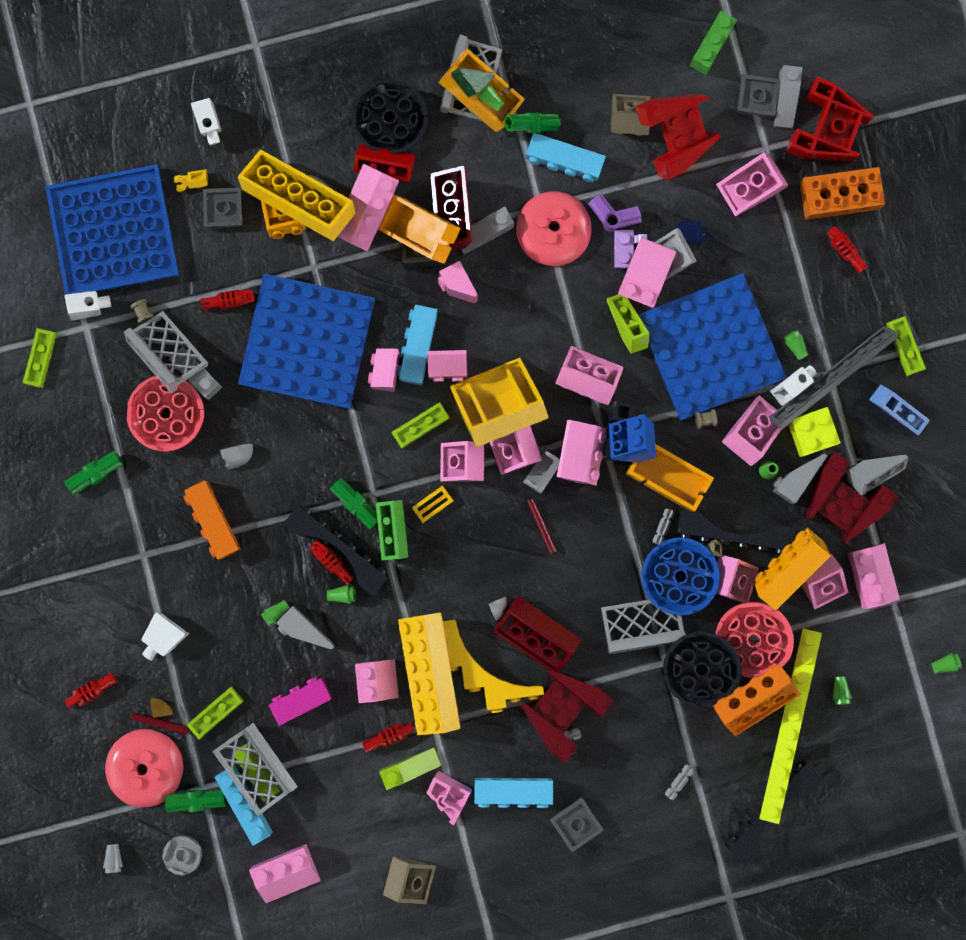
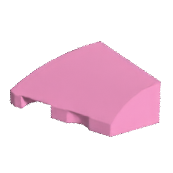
(449, 795)

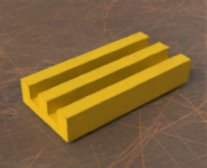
(419, 513)

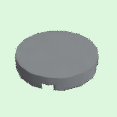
(182, 855)

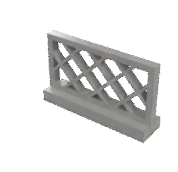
(462, 45)
(154, 362)
(640, 642)
(270, 762)

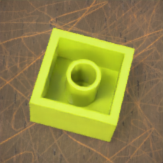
(814, 432)

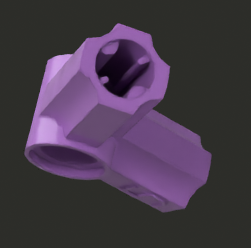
(623, 217)

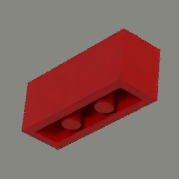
(395, 165)

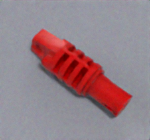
(846, 249)
(228, 299)
(331, 561)
(90, 690)
(389, 736)

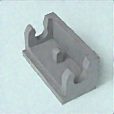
(542, 472)

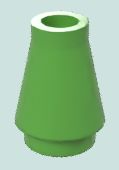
(490, 97)
(796, 344)
(764, 470)
(342, 594)
(274, 613)
(949, 663)
(841, 691)

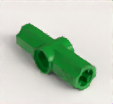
(532, 122)
(94, 473)
(355, 503)
(195, 801)

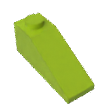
(628, 323)
(409, 768)

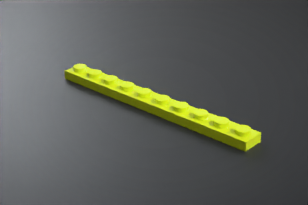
(790, 728)

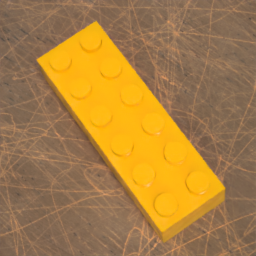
(297, 195)
(429, 674)

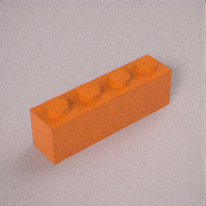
(212, 520)

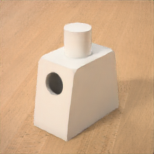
(204, 113)
(78, 302)
(794, 384)
(162, 636)

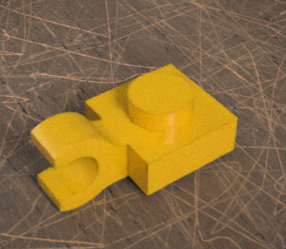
(194, 179)

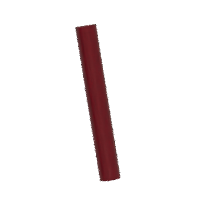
(541, 525)
(160, 723)

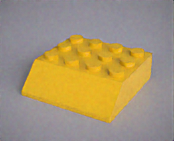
(499, 402)

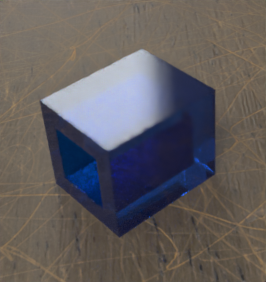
(692, 231)

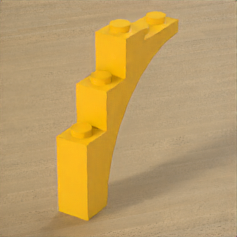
(474, 676)

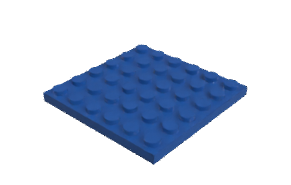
(112, 230)
(306, 341)
(712, 347)

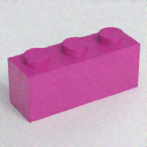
(300, 700)

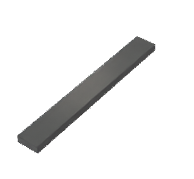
(833, 377)

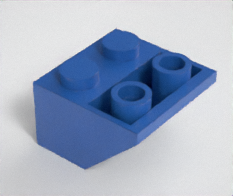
(632, 439)

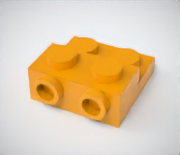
(279, 223)

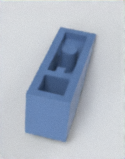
(899, 409)

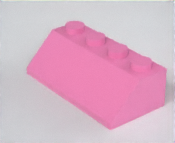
(370, 199)

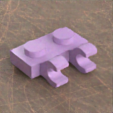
(624, 247)

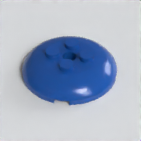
(700, 581)

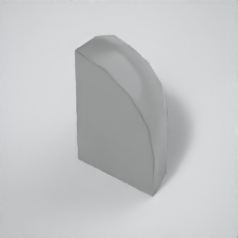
(237, 455)
(498, 608)

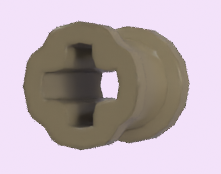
(142, 311)
(706, 419)
(714, 547)

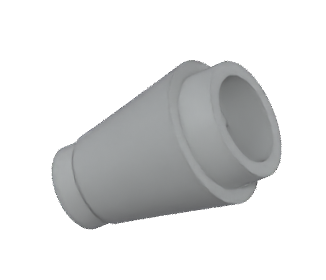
(112, 859)

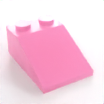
(752, 184)
(647, 272)
(753, 432)

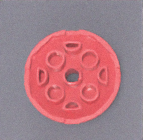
(549, 246)
(146, 417)
(769, 625)
(163, 766)

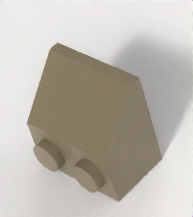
(624, 115)
(409, 880)

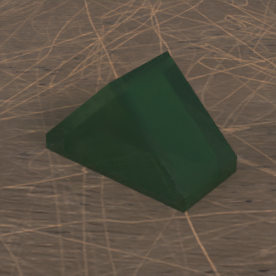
(471, 80)

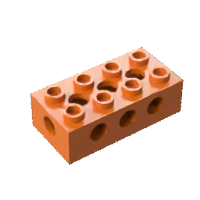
(848, 182)
(759, 704)

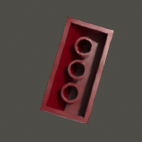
(452, 202)
(537, 635)

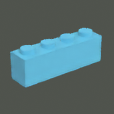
(565, 157)
(418, 343)
(514, 791)
(253, 825)

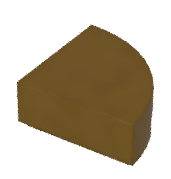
(160, 708)

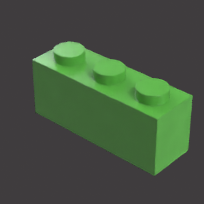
(713, 42)
(392, 530)

